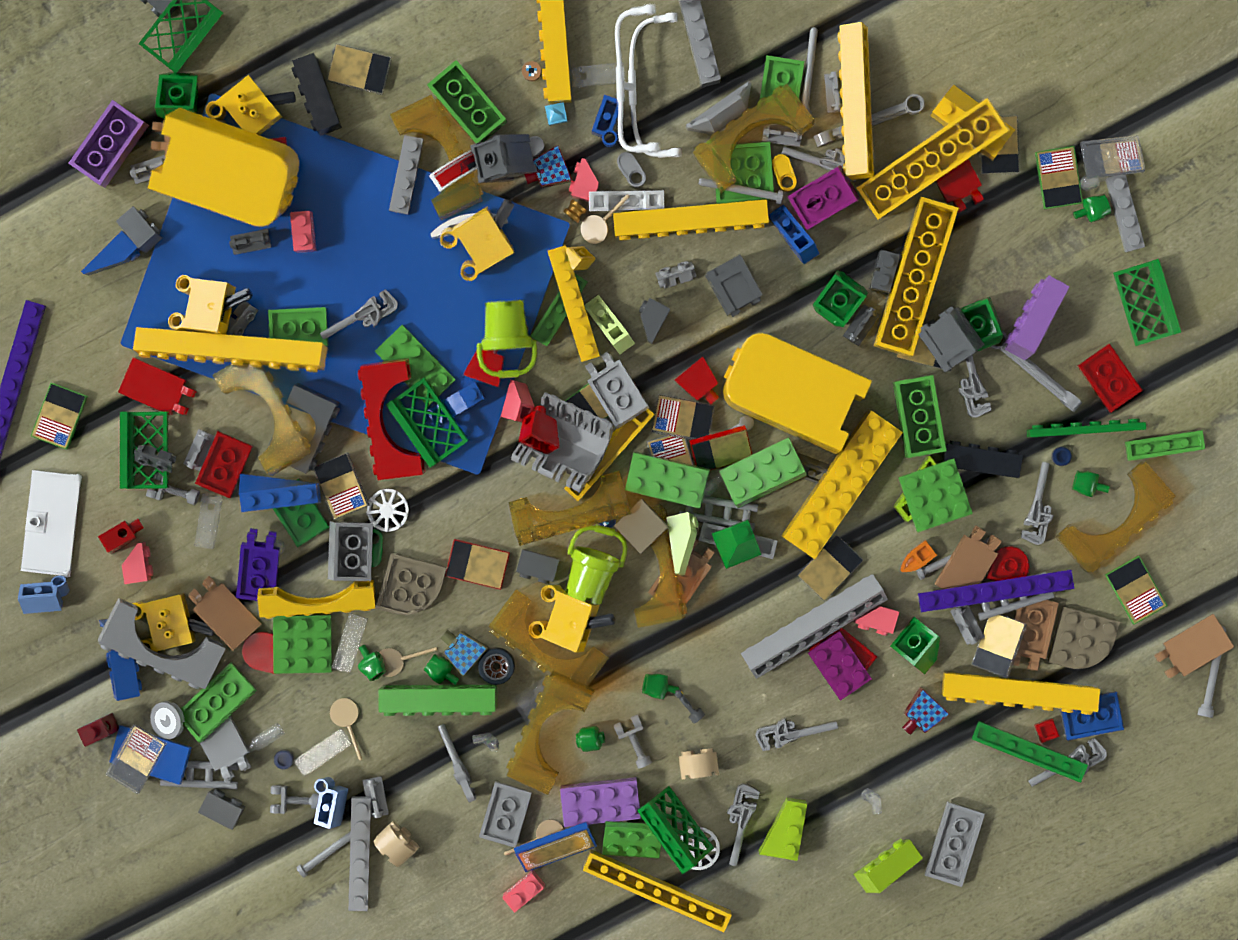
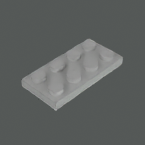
(954, 844)

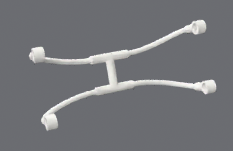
(650, 149)

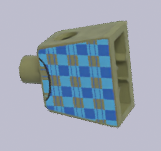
(462, 650)

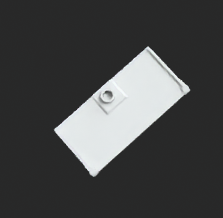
(51, 523)

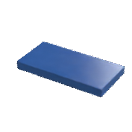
(171, 763)

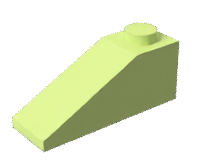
(609, 324)
(682, 538)

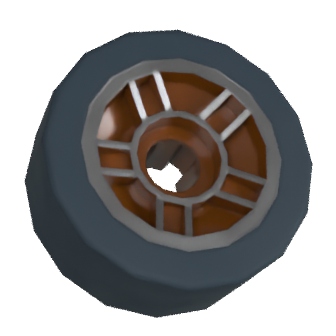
(489, 673)

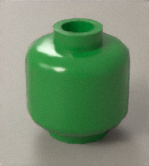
(590, 739)

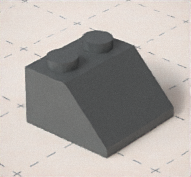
(653, 316)

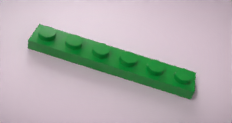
(1077, 428)
(1029, 751)

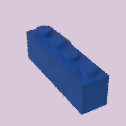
(270, 493)
(123, 674)

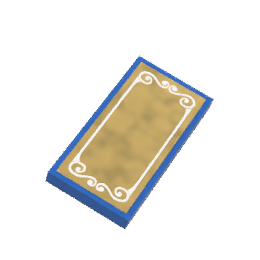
(555, 847)

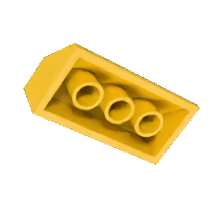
(956, 104)

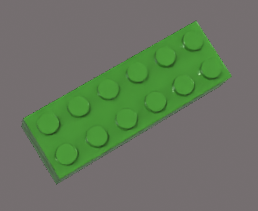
(437, 698)

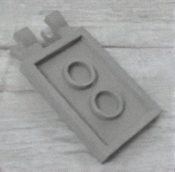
(616, 391)
(226, 748)

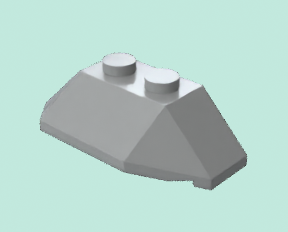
(723, 112)

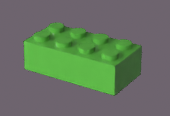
(467, 103)
(919, 416)
(763, 473)
(667, 479)

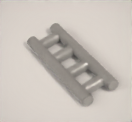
(726, 520)
(1006, 607)
(208, 782)

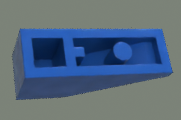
(794, 234)
(116, 253)
(459, 402)

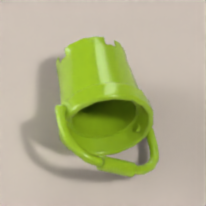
(506, 330)
(592, 568)

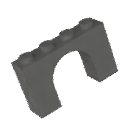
(322, 411)

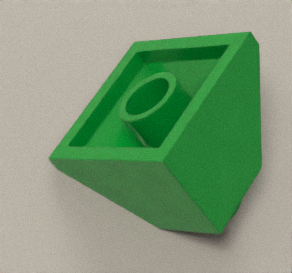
(736, 543)
(917, 645)

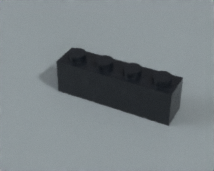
(316, 93)
(984, 461)

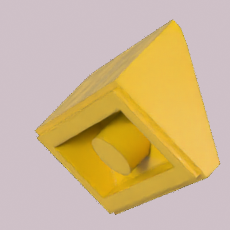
(579, 258)

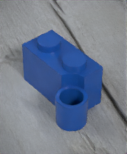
(606, 120)

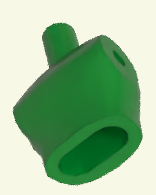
(1094, 208)
(1087, 483)
(372, 664)
(439, 670)
(657, 686)

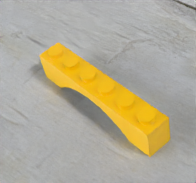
(573, 304)
(620, 439)
(277, 602)

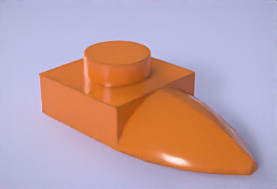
(918, 557)

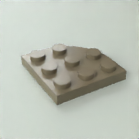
(410, 585)
(1082, 639)

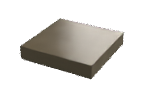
(641, 526)

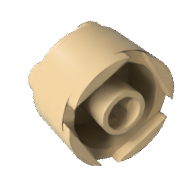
(698, 764)
(396, 844)

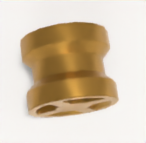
(574, 211)

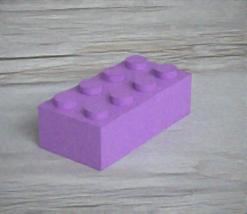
(108, 144)
(1036, 317)
(600, 801)

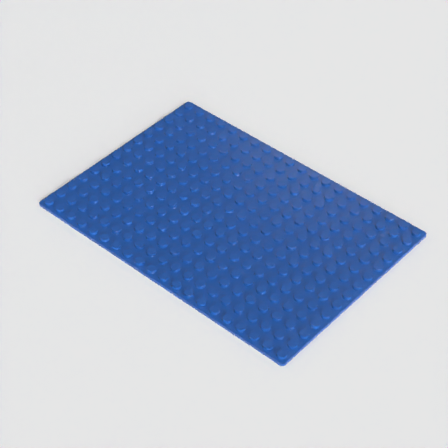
(356, 257)

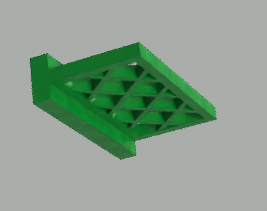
(193, 40)
(1162, 294)
(412, 428)
(128, 446)
(669, 835)

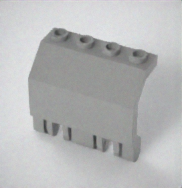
(581, 444)

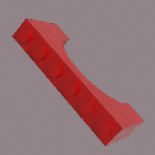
(389, 458)

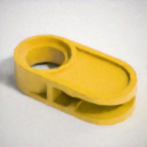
(782, 168)

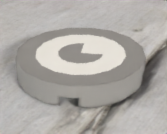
(167, 720)

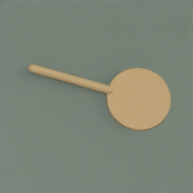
(594, 227)
(394, 661)
(344, 714)
(544, 829)

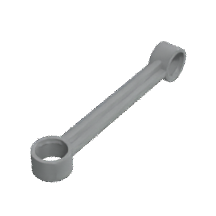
(887, 114)
(1043, 378)

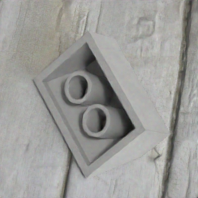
(350, 551)

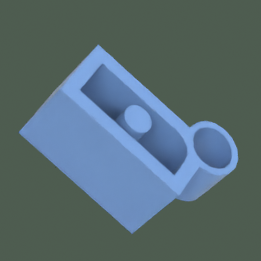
(43, 596)
(330, 803)

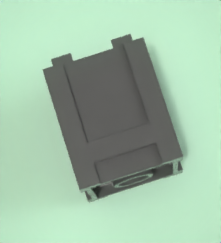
(503, 158)
(734, 285)
(950, 338)

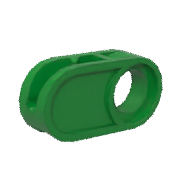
(377, 550)

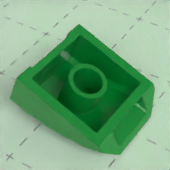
(176, 92)
(840, 299)
(984, 321)

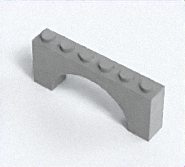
(191, 667)

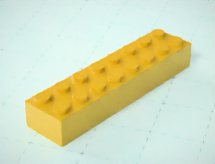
(933, 158)
(915, 277)
(841, 484)

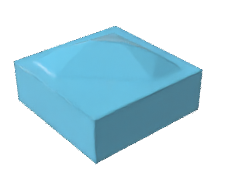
(556, 114)

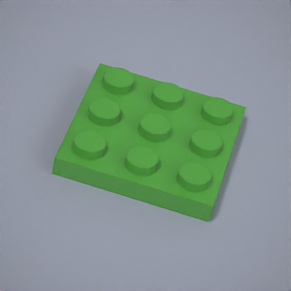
(752, 169)
(935, 495)
(302, 644)

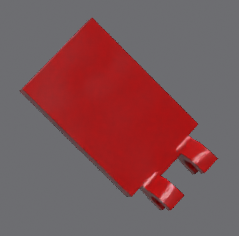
(959, 184)
(155, 387)

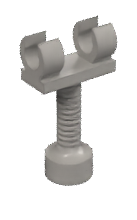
(192, 496)
(642, 760)
(276, 808)

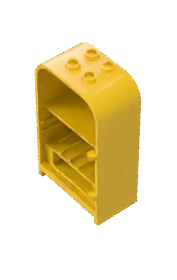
(225, 169)
(793, 390)

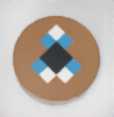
(531, 71)

